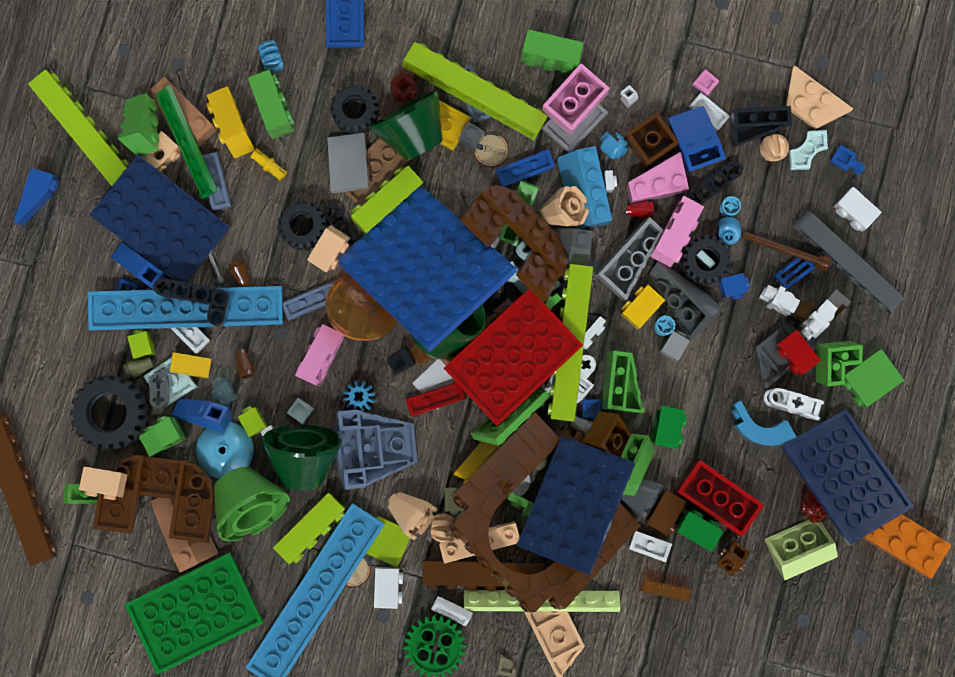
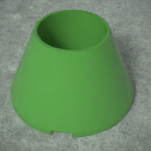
(246, 503)

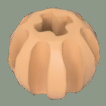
(774, 147)
(440, 529)

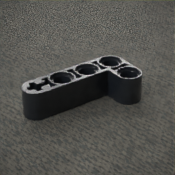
(191, 296)

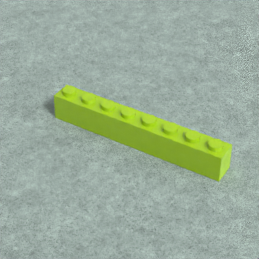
(474, 90)
(79, 126)
(575, 319)

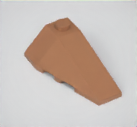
(184, 552)

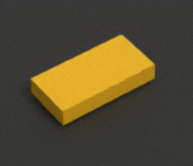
(190, 365)

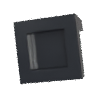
(400, 362)

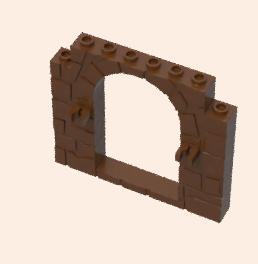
(491, 486)

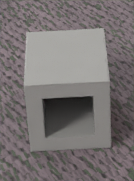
(675, 345)

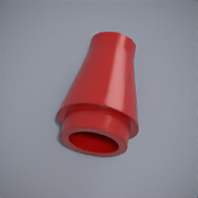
(641, 209)

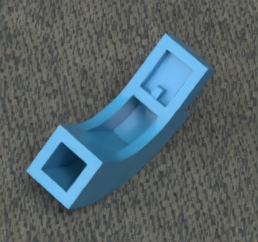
(769, 436)

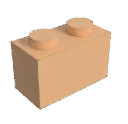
(329, 249)
(102, 482)

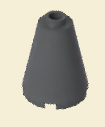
(645, 497)

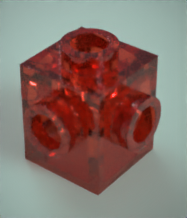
(403, 81)
(811, 508)

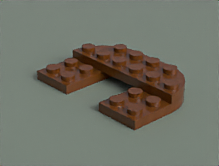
(502, 206)
(162, 479)

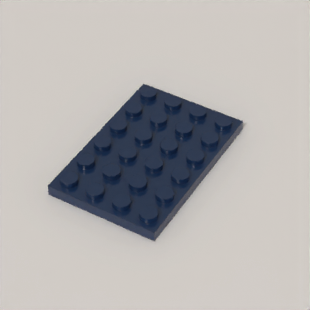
(159, 220)
(847, 477)
(576, 505)

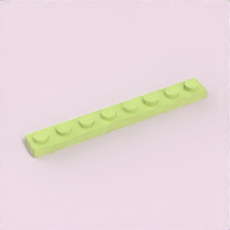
(500, 601)

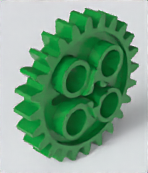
(452, 650)

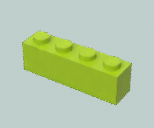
(385, 200)
(306, 531)

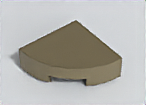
(506, 667)

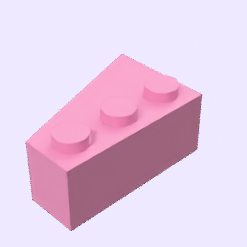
(659, 182)
(677, 232)
(320, 355)

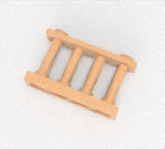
(499, 537)

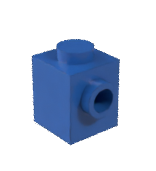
(734, 286)

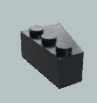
(753, 123)

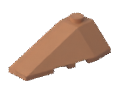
(198, 124)

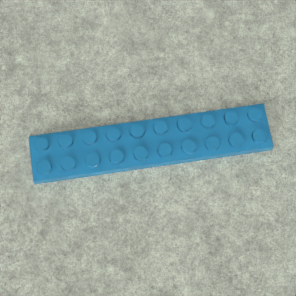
(151, 311)
(316, 594)

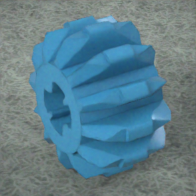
(270, 56)
(352, 396)

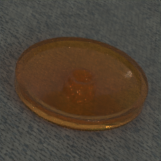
(356, 312)

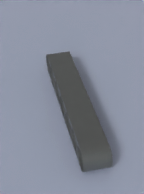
(848, 262)

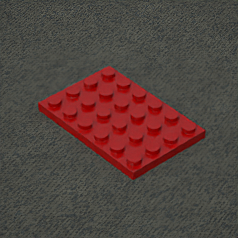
(513, 357)

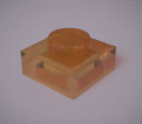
(419, 356)

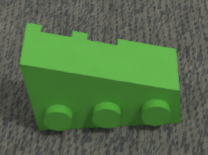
(140, 125)
(621, 384)

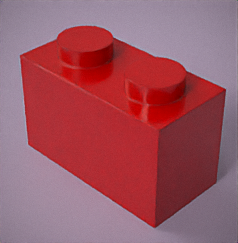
(797, 353)

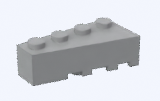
(627, 262)

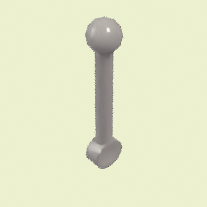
(220, 280)

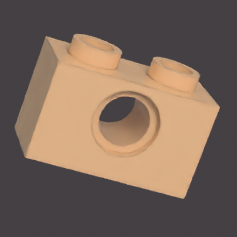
(170, 150)

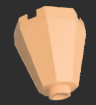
(565, 208)
(411, 513)

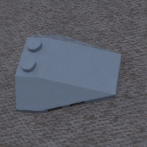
(372, 447)

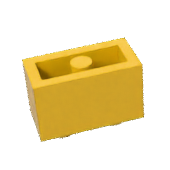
(642, 307)

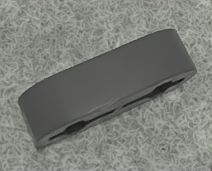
(154, 390)

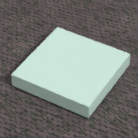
(178, 383)

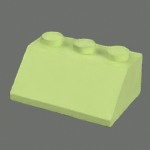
(801, 548)

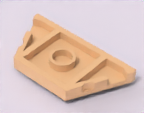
(813, 101)
(557, 638)

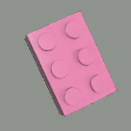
(575, 99)

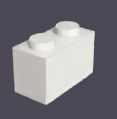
(857, 209)
(387, 587)

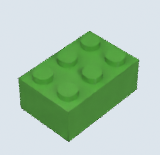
(551, 52)
(271, 104)

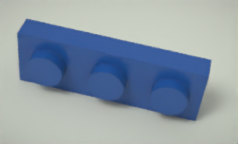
(525, 168)

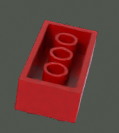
(719, 498)

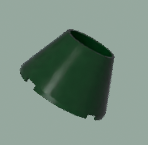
(412, 127)
(459, 337)
(301, 454)

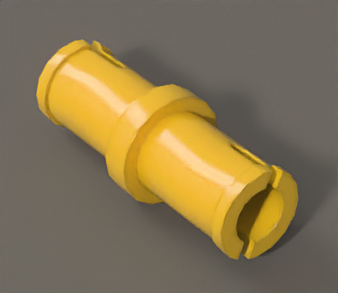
(269, 164)

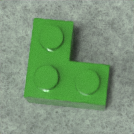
(834, 358)
(162, 435)

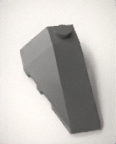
(577, 248)
(689, 304)

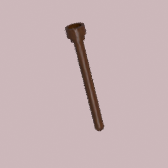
(821, 261)

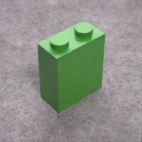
(871, 379)

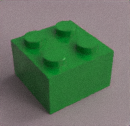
(668, 427)
(698, 530)

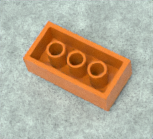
(911, 545)

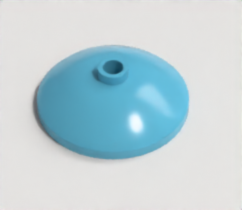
(238, 450)

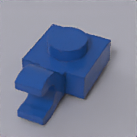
(845, 159)

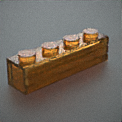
(666, 590)

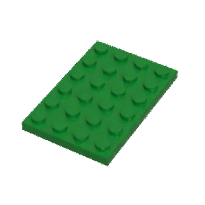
(194, 613)

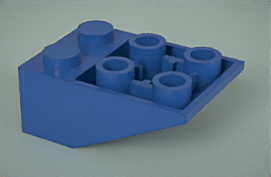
(696, 139)

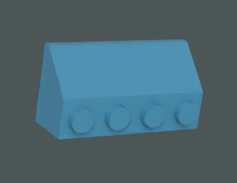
(583, 170)

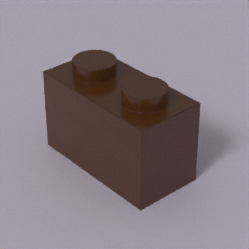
(666, 512)

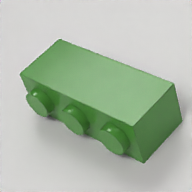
(640, 451)

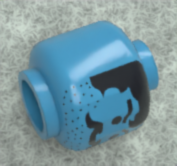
(614, 145)
(728, 230)

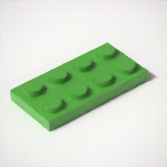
(493, 434)

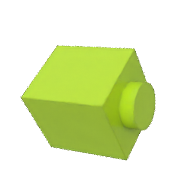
(141, 344)
(252, 421)

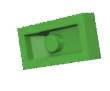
(73, 495)

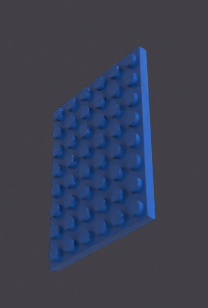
(426, 267)

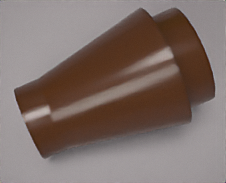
(240, 273)
(244, 365)

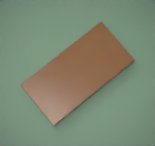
(381, 166)

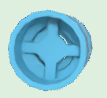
(732, 204)
(664, 326)

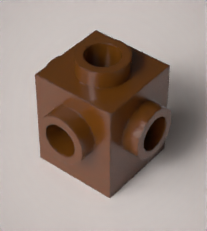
(733, 558)

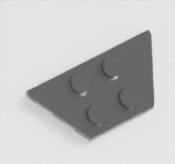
(769, 362)

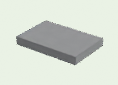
(569, 142)
(348, 163)

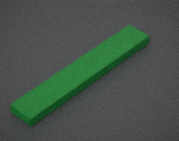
(186, 142)

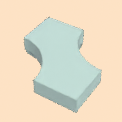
(801, 157)

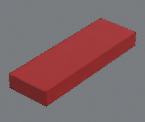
(435, 399)

